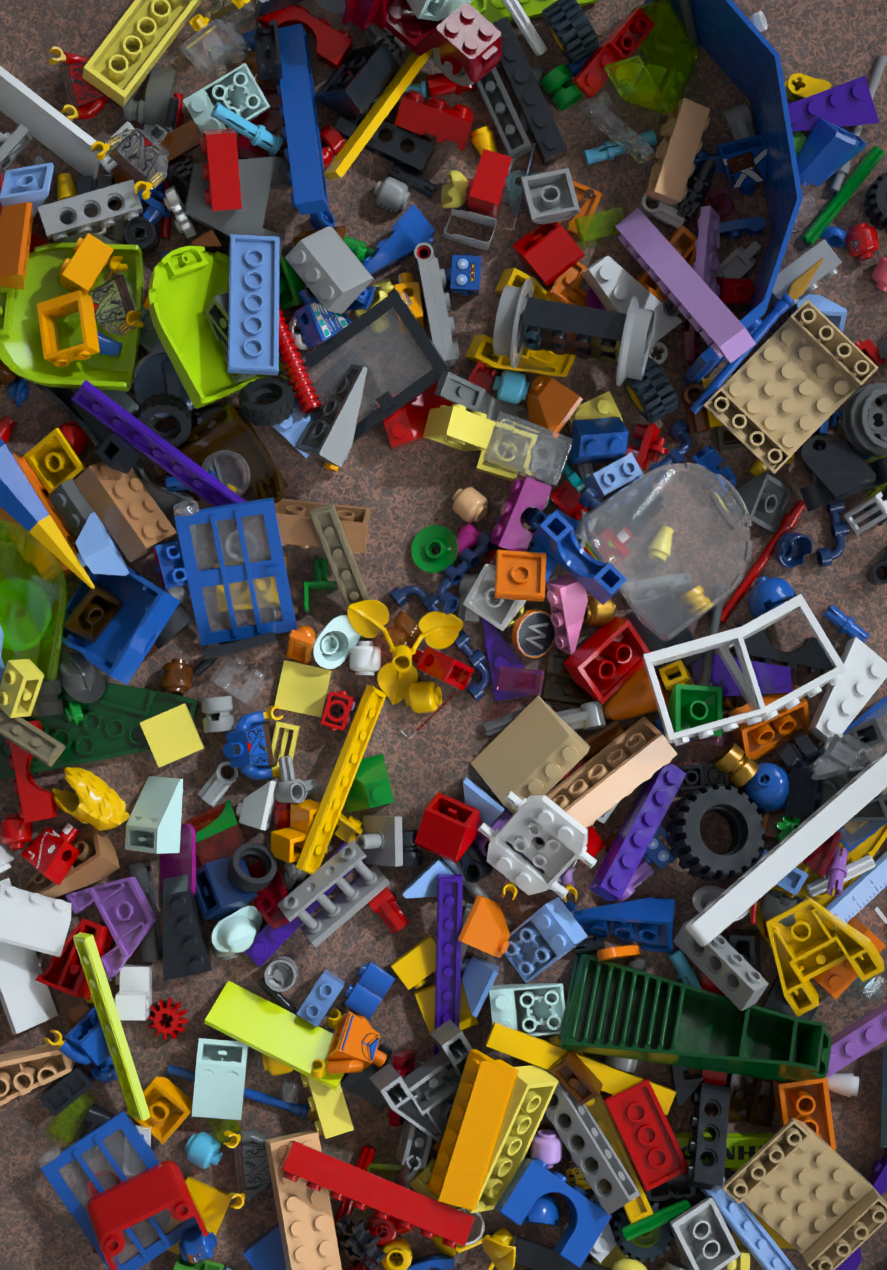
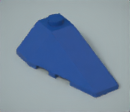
(406, 235)
(641, 920)

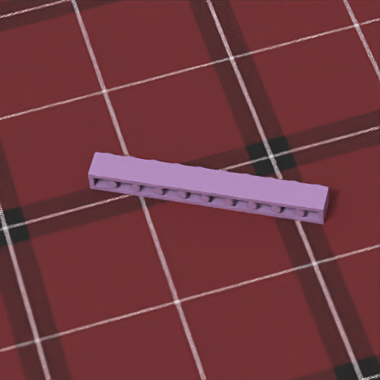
(685, 287)

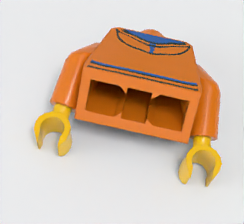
(351, 1046)

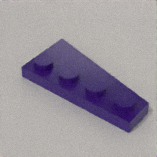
(841, 105)
(769, 677)

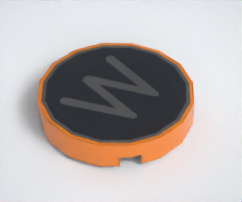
(533, 633)

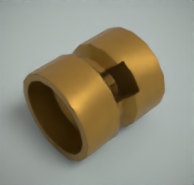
(739, 769)

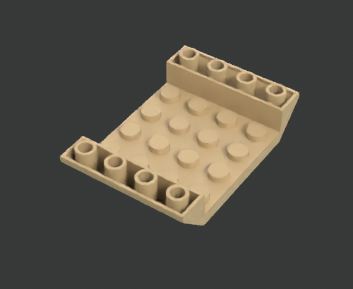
(790, 386)
(809, 1196)

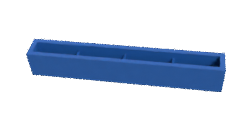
(301, 123)

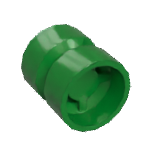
(562, 88)

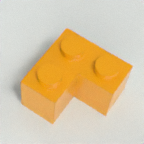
(86, 265)
(289, 842)

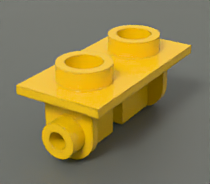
(348, 828)

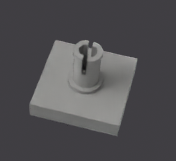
(382, 840)

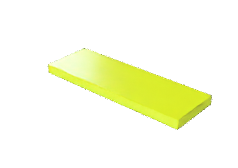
(272, 1031)

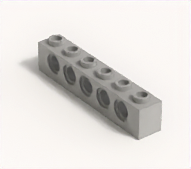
(594, 1147)

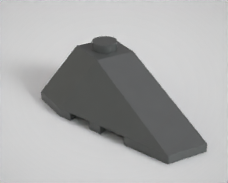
(334, 429)

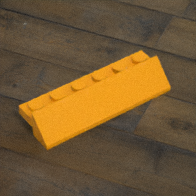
(472, 1130)

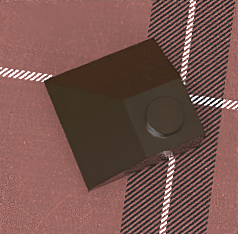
(93, 612)

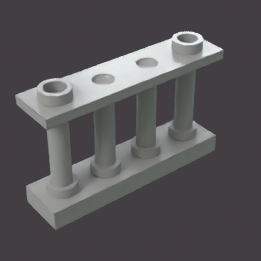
(345, 905)

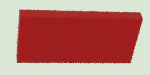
(646, 1134)

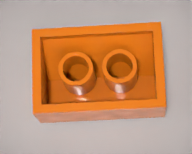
(15, 240)
(762, 737)
(843, 974)

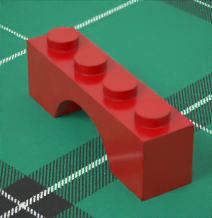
(331, 44)
(35, 801)

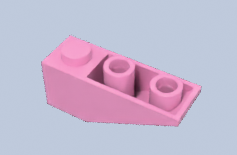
(568, 606)

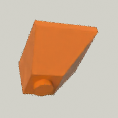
(550, 403)
(486, 927)

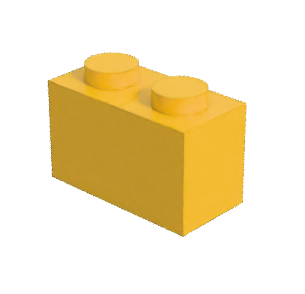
(416, 963)

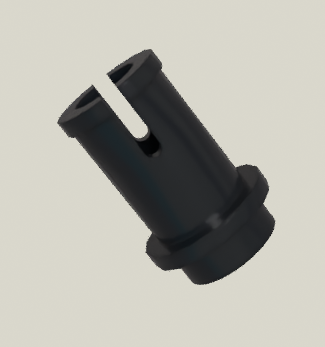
(590, 945)

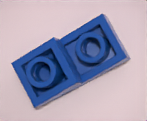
(438, 1261)

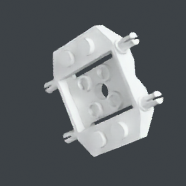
(563, 840)

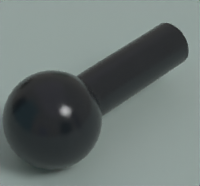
(171, 114)

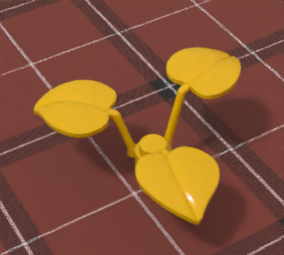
(396, 676)
(497, 1247)

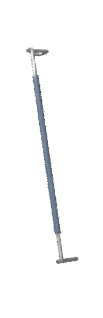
(532, 144)

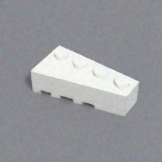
(616, 289)
(847, 697)

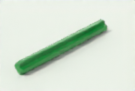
(843, 195)

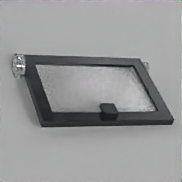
(392, 348)

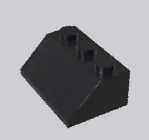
(359, 80)

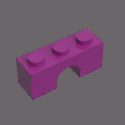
(523, 494)

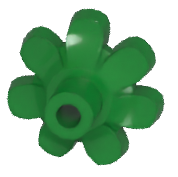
(786, 826)

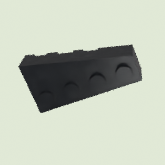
(184, 937)

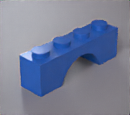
(595, 576)

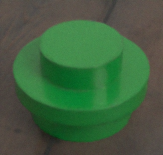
(74, 712)

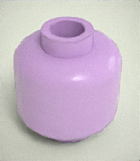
(547, 1147)

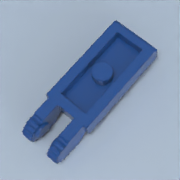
(736, 227)

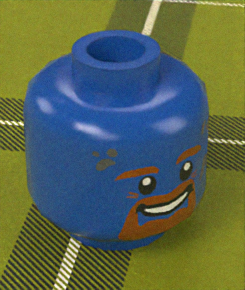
(196, 1247)

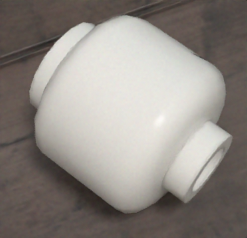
(365, 658)

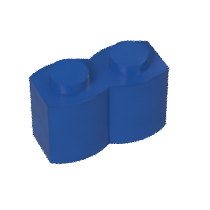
(369, 990)

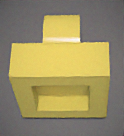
(742, 1261)

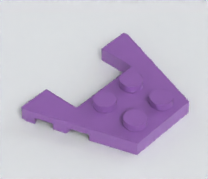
(125, 914)

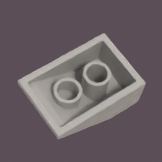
(704, 1237)

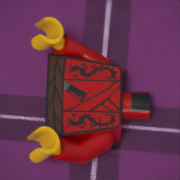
(82, 97)

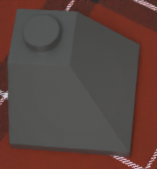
(765, 501)

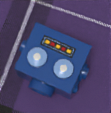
(464, 274)
(659, 850)

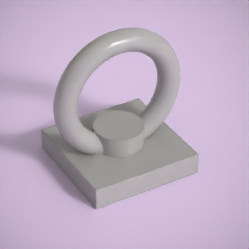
(13, 145)

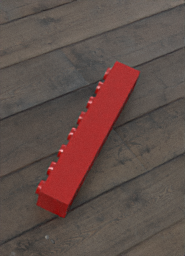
(376, 1193)

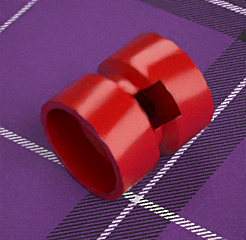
(331, 144)

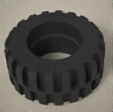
(744, 826)

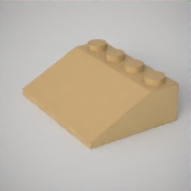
(530, 754)

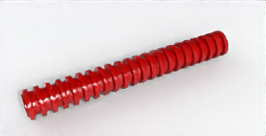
(296, 370)

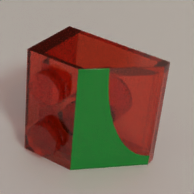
(217, 832)

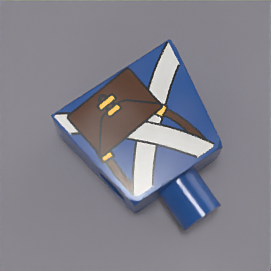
(745, 162)

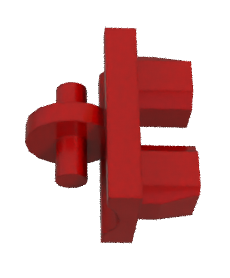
(649, 436)

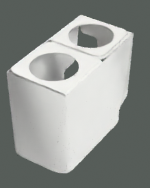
(478, 218)

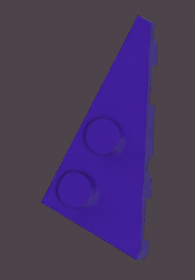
(499, 655)

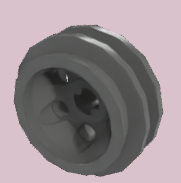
(864, 418)

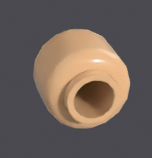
(470, 504)

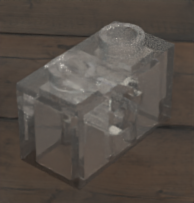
(245, 692)

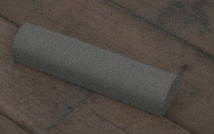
(504, 114)
(152, 944)

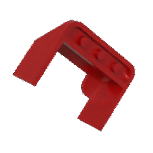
(137, 1200)

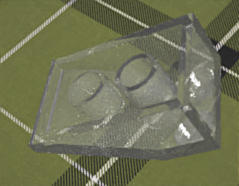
(527, 449)

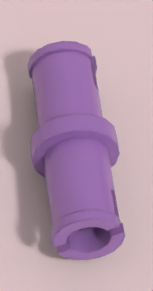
(837, 872)

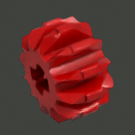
(176, 1023)

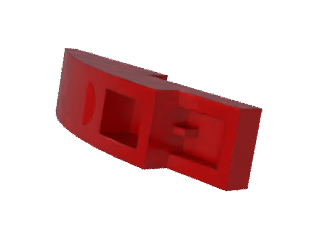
(614, 48)

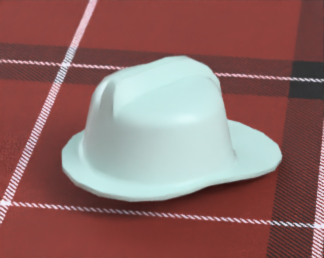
(335, 642)
(237, 930)

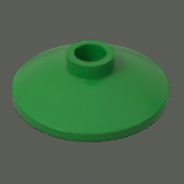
(425, 543)

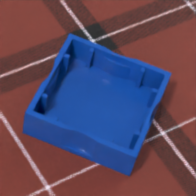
(131, 631)

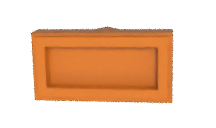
(301, 644)

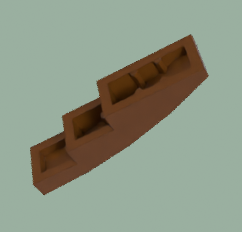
(177, 142)

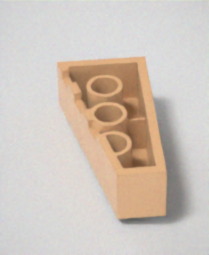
(677, 152)
(30, 1068)

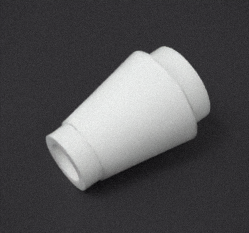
(844, 1084)

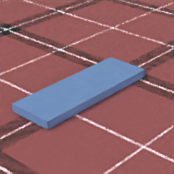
(253, 305)

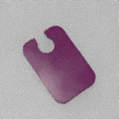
(183, 862)

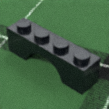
(808, 655)

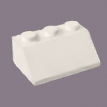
(33, 920)

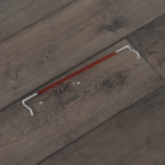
(434, 713)

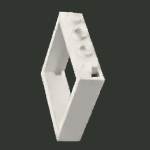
(694, 647)
(811, 688)

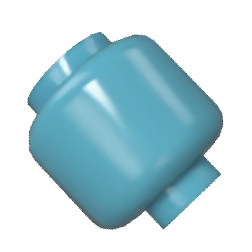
(511, 386)
(203, 1150)

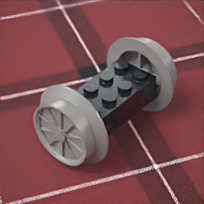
(573, 331)

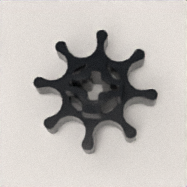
(358, 1243)

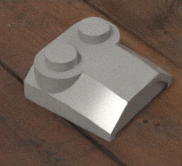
(550, 196)

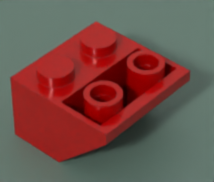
(548, 252)
(448, 827)

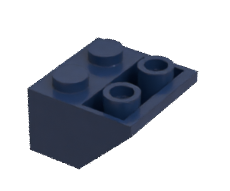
(217, 893)

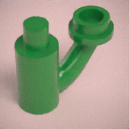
(359, 248)

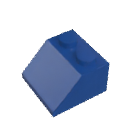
(598, 440)

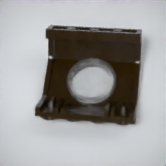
(237, 452)

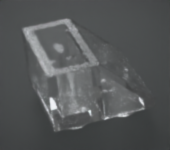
(842, 756)

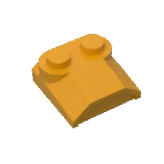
(166, 1106)

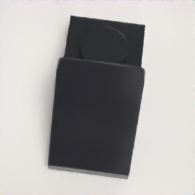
(682, 1084)

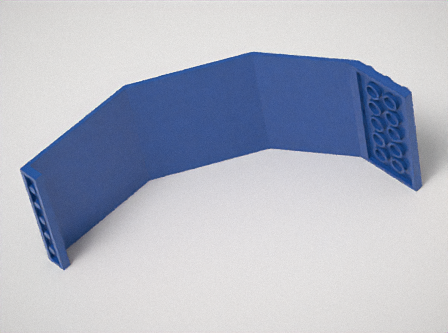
(758, 74)

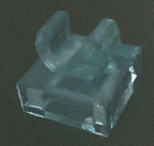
(870, 986)

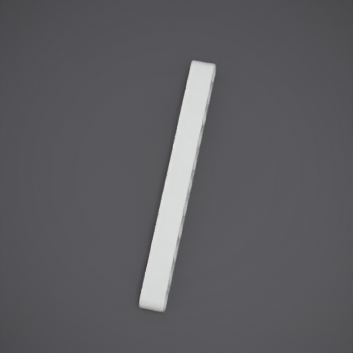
(789, 852)

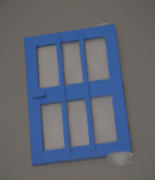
(235, 570)
(100, 1162)

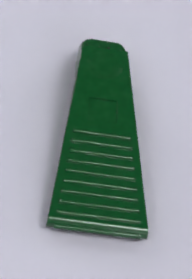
(671, 1023)

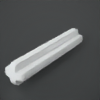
(525, 26)
(853, 870)

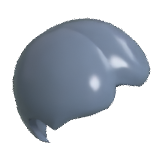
(157, 375)

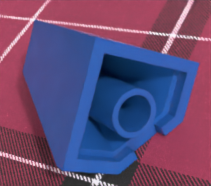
(826, 152)

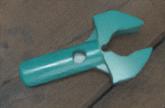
(573, 478)

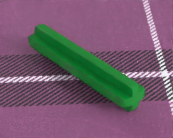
(655, 1220)

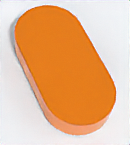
(618, 952)

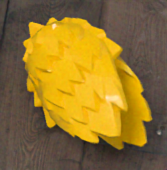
(94, 800)

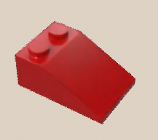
(409, 422)

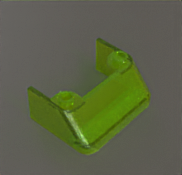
(668, 65)

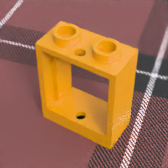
(63, 306)

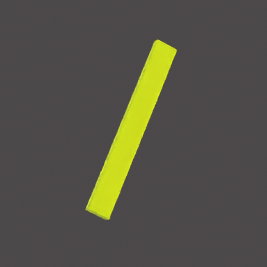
(111, 1026)

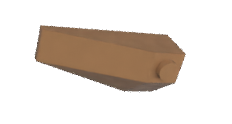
(94, 863)

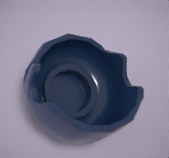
(792, 549)

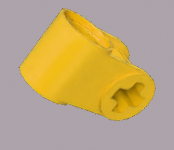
(806, 86)

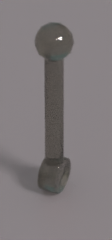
(589, 193)

